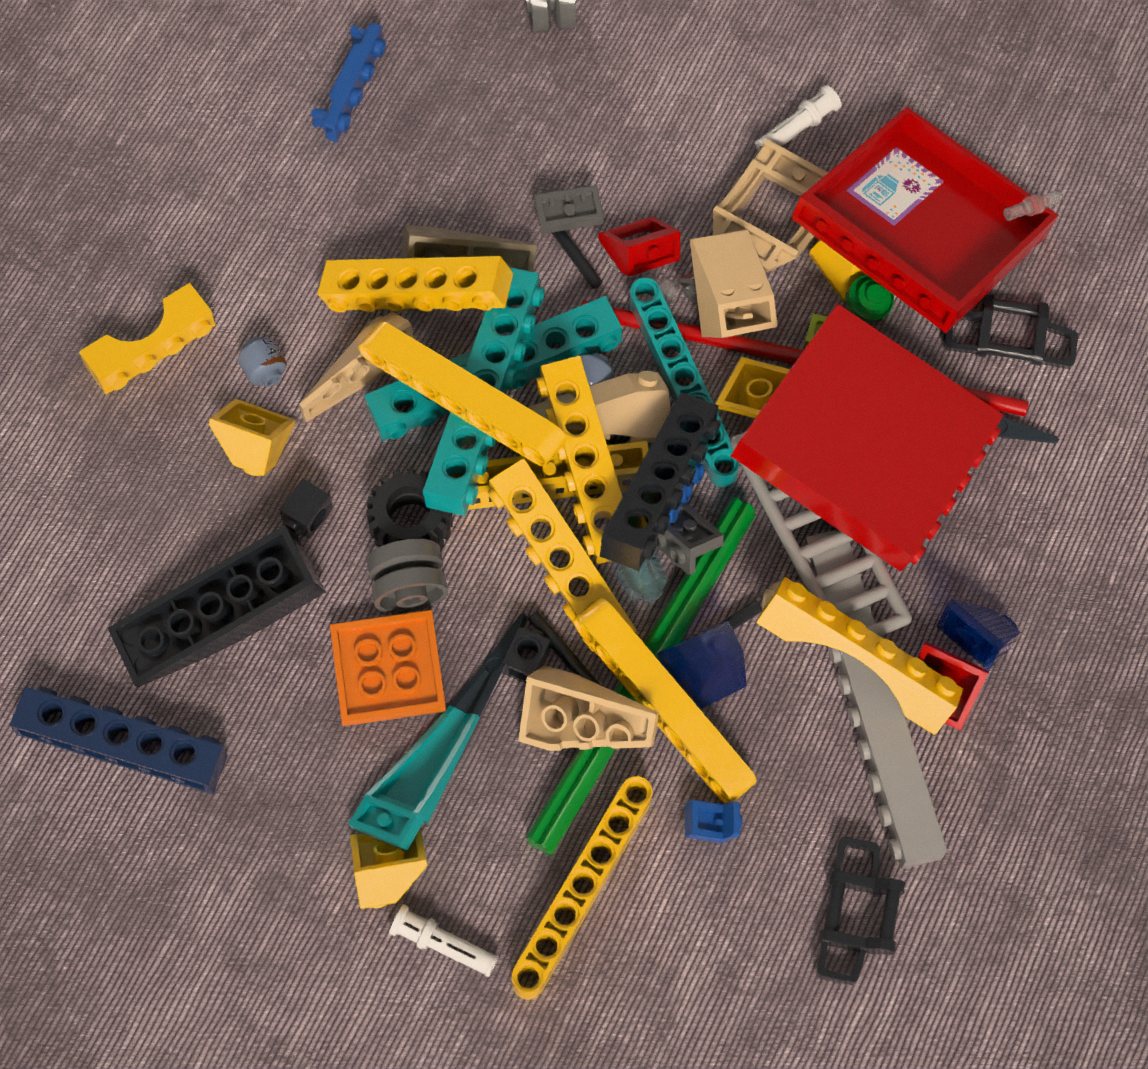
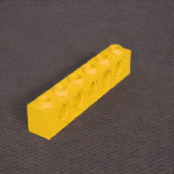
(416, 284)
(570, 377)
(521, 479)

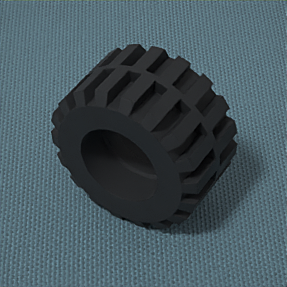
(401, 491)

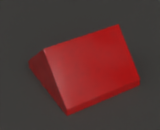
(962, 672)

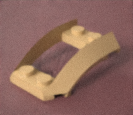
(785, 170)

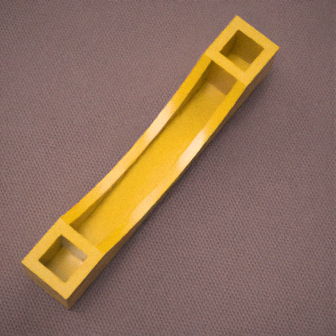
(921, 691)

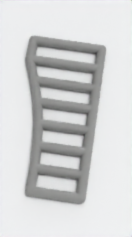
(799, 557)

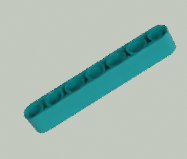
(678, 367)

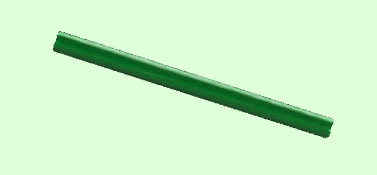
(667, 631)

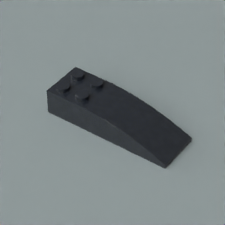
(217, 607)

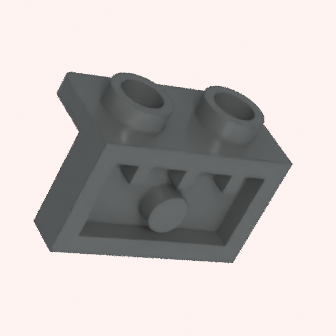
(568, 209)
(688, 539)

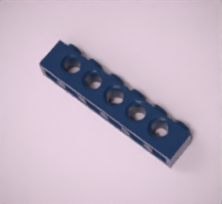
(200, 773)

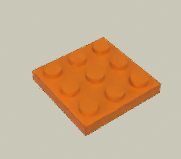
(387, 668)

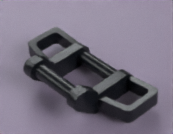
(1034, 354)
(880, 886)

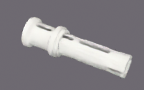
(808, 114)
(429, 928)

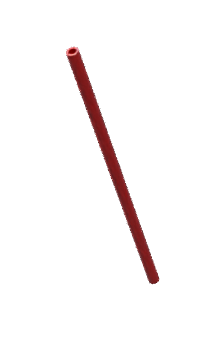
(790, 355)

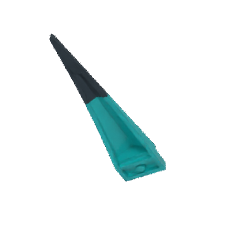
(413, 787)

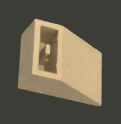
(731, 286)

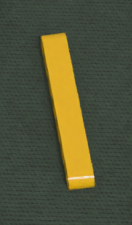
(462, 393)
(657, 689)
(579, 903)

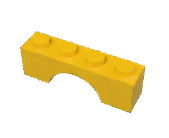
(117, 361)

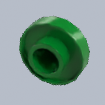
(869, 299)

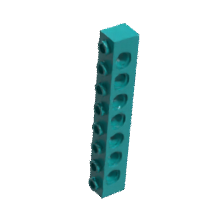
(562, 329)
(455, 494)

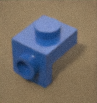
(712, 821)

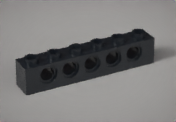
(659, 482)

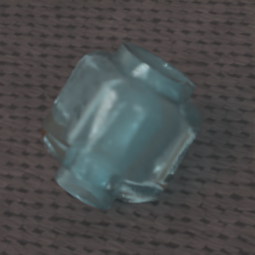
(646, 582)

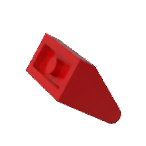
(644, 252)

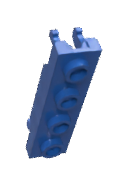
(348, 87)

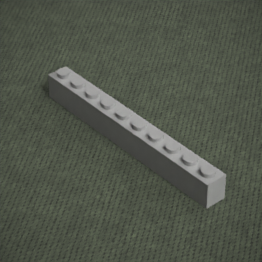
(883, 733)

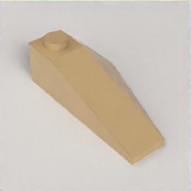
(348, 373)
(625, 406)
(577, 713)

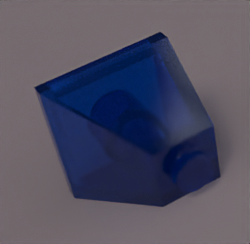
(978, 631)
(707, 664)

